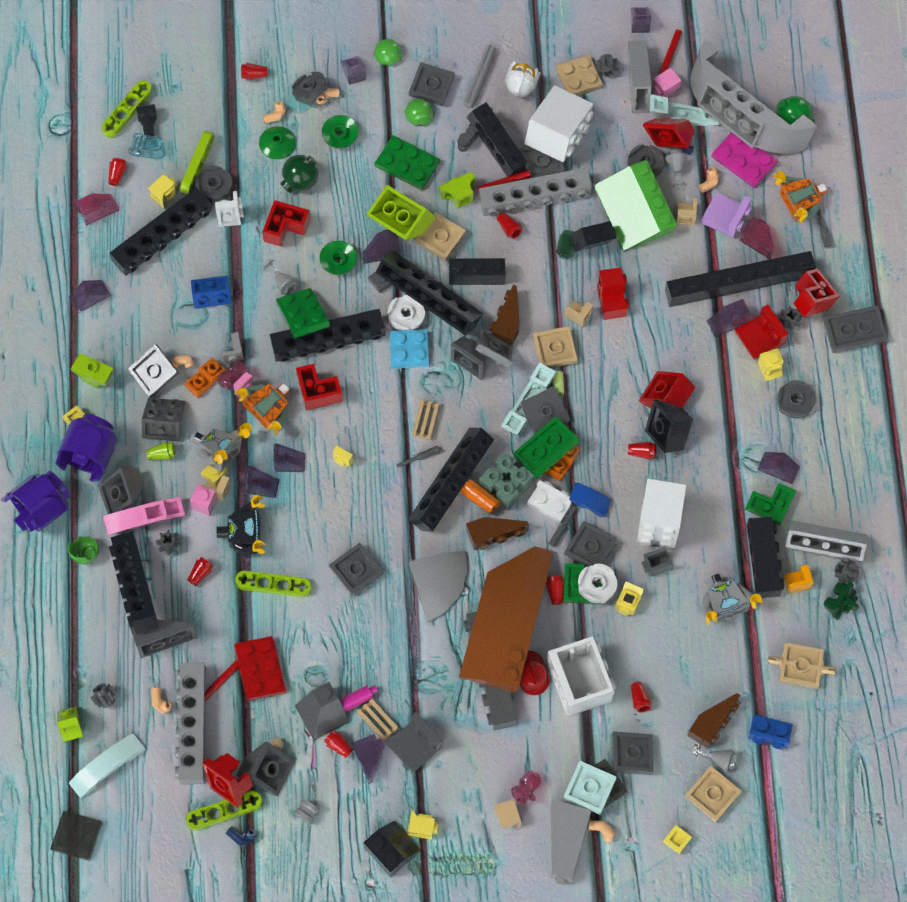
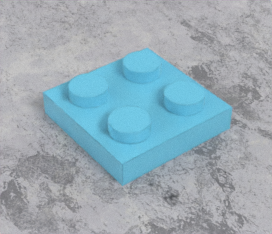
(409, 348)

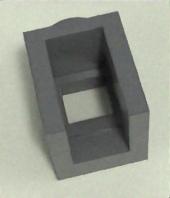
(659, 554)

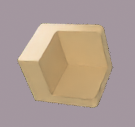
(686, 213)
(578, 312)
(221, 489)
(507, 814)

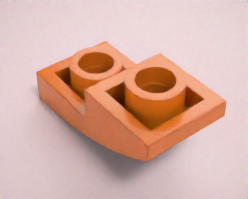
(205, 378)
(561, 467)

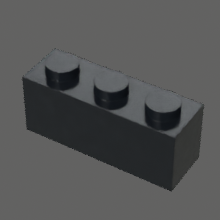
(477, 271)

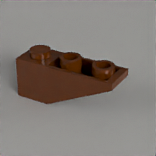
(508, 318)
(494, 530)
(708, 723)

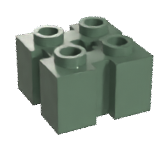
(506, 469)

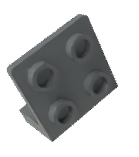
(162, 419)
(415, 743)

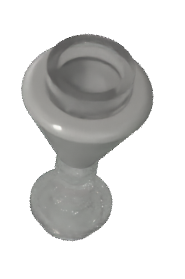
(676, 161)
(286, 283)
(724, 759)

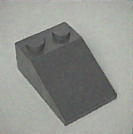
(165, 637)

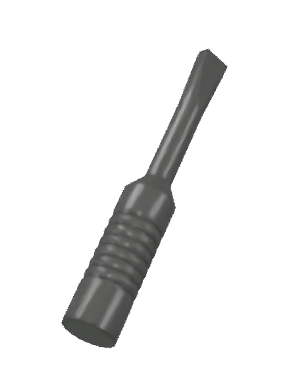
(824, 231)
(422, 455)
(561, 529)

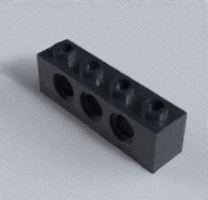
(497, 139)

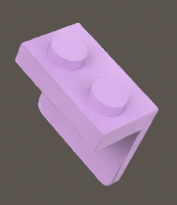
(726, 214)

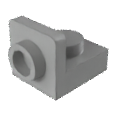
(235, 350)

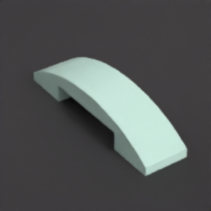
(663, 109)
(539, 382)
(105, 764)

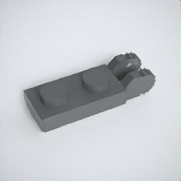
(466, 139)

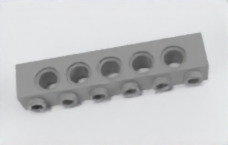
(542, 185)
(191, 774)

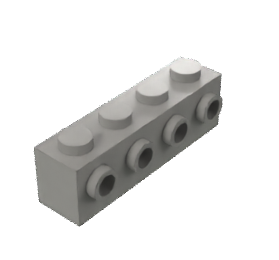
(826, 540)

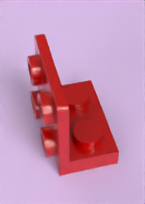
(762, 333)

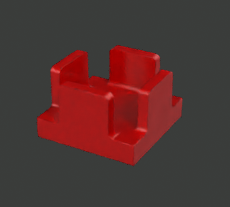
(223, 782)

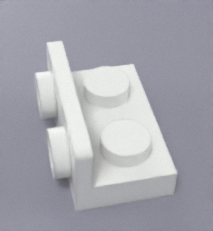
(229, 211)
(550, 501)

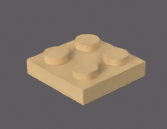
(579, 76)
(441, 237)
(555, 347)
(713, 794)

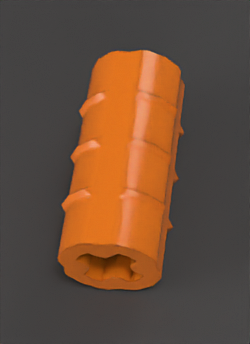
(480, 496)

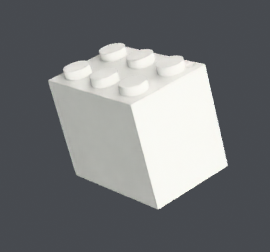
(559, 124)
(661, 513)
(580, 676)

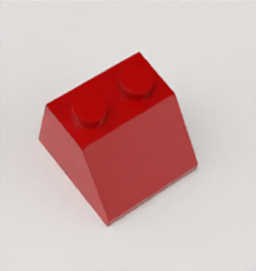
(670, 132)
(669, 388)

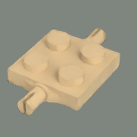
(801, 665)

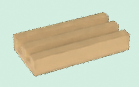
(429, 405)
(366, 707)

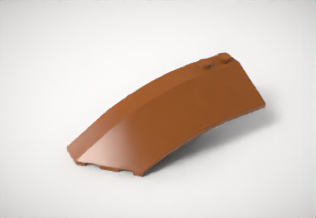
(506, 620)

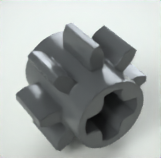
(607, 65)
(793, 321)
(168, 537)
(846, 571)
(104, 695)

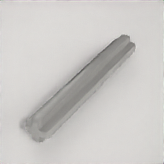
(479, 76)

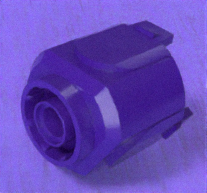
(87, 446)
(38, 500)

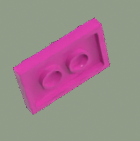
(743, 161)

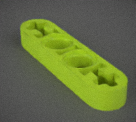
(124, 107)
(197, 162)
(273, 582)
(225, 814)

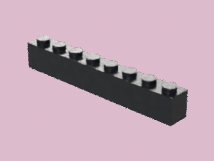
(738, 279)

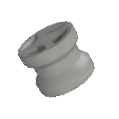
(306, 811)

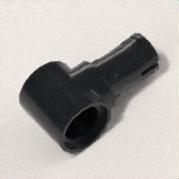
(147, 117)

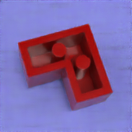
(285, 218)
(611, 293)
(815, 293)
(317, 392)

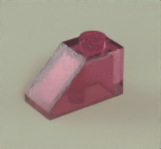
(95, 207)
(758, 237)

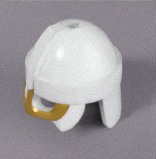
(519, 82)

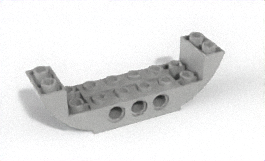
(742, 112)

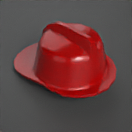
(534, 675)

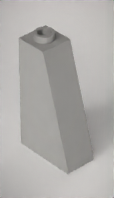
(639, 76)
(567, 836)

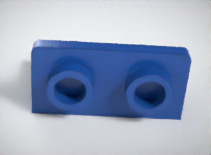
(211, 291)
(770, 732)

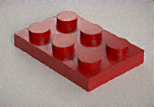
(259, 668)

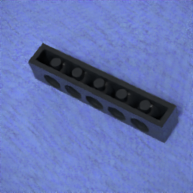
(164, 222)
(429, 292)
(352, 323)
(451, 479)
(134, 583)

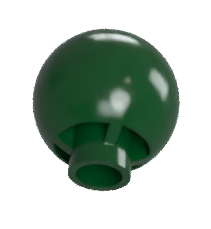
(299, 173)

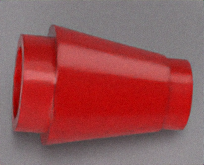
(253, 71)
(116, 171)
(509, 225)
(643, 450)
(199, 571)
(555, 589)
(640, 698)
(338, 743)

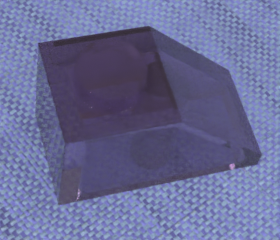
(380, 246)
(729, 318)
(369, 755)

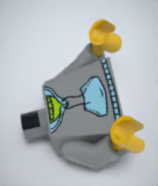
(220, 447)
(727, 600)

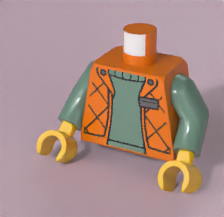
(800, 196)
(266, 404)

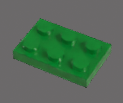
(407, 162)
(302, 312)
(546, 447)

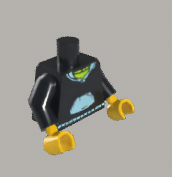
(244, 528)

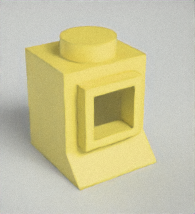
(163, 190)
(771, 364)
(624, 607)
(422, 826)

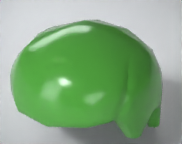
(388, 52)
(419, 112)
(83, 550)

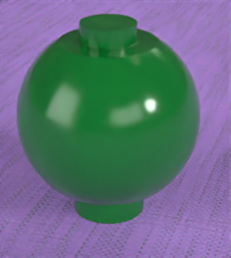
(793, 108)

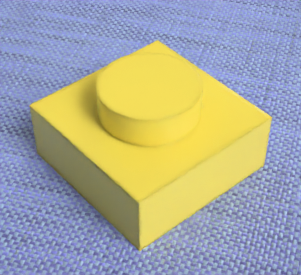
(74, 413)
(342, 457)
(213, 475)
(677, 839)

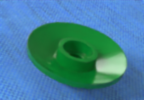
(336, 125)
(277, 149)
(338, 250)

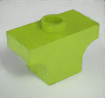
(458, 190)
(92, 371)
(69, 724)

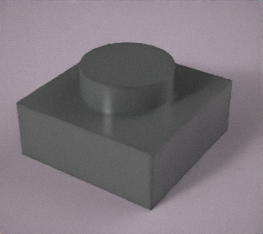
(378, 282)

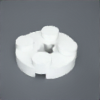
(402, 304)
(593, 573)

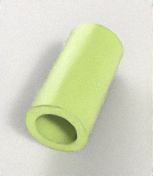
(558, 383)

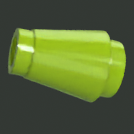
(163, 451)

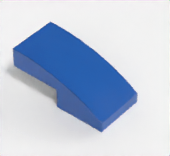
(589, 498)

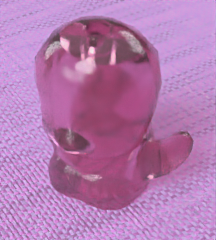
(231, 375)
(527, 785)

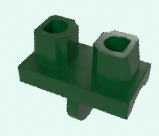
(845, 601)

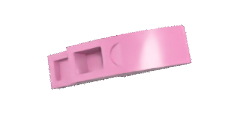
(143, 515)

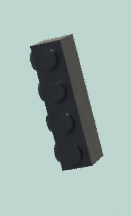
(764, 557)

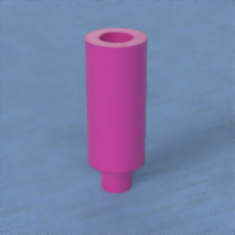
(357, 697)

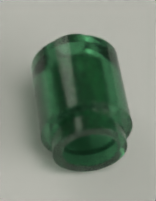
(565, 246)

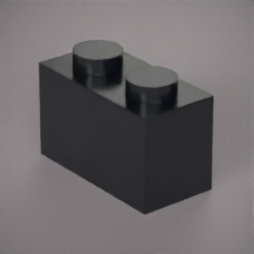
(593, 236)

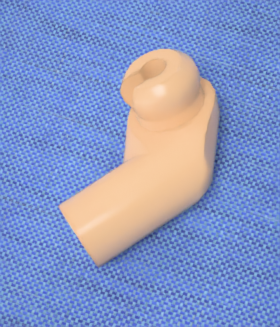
(330, 92)
(277, 114)
(712, 180)
(184, 359)
(158, 703)
(604, 828)

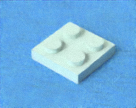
(589, 787)

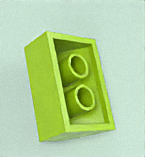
(400, 214)

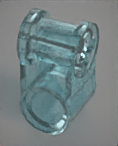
(144, 146)

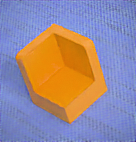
(799, 580)

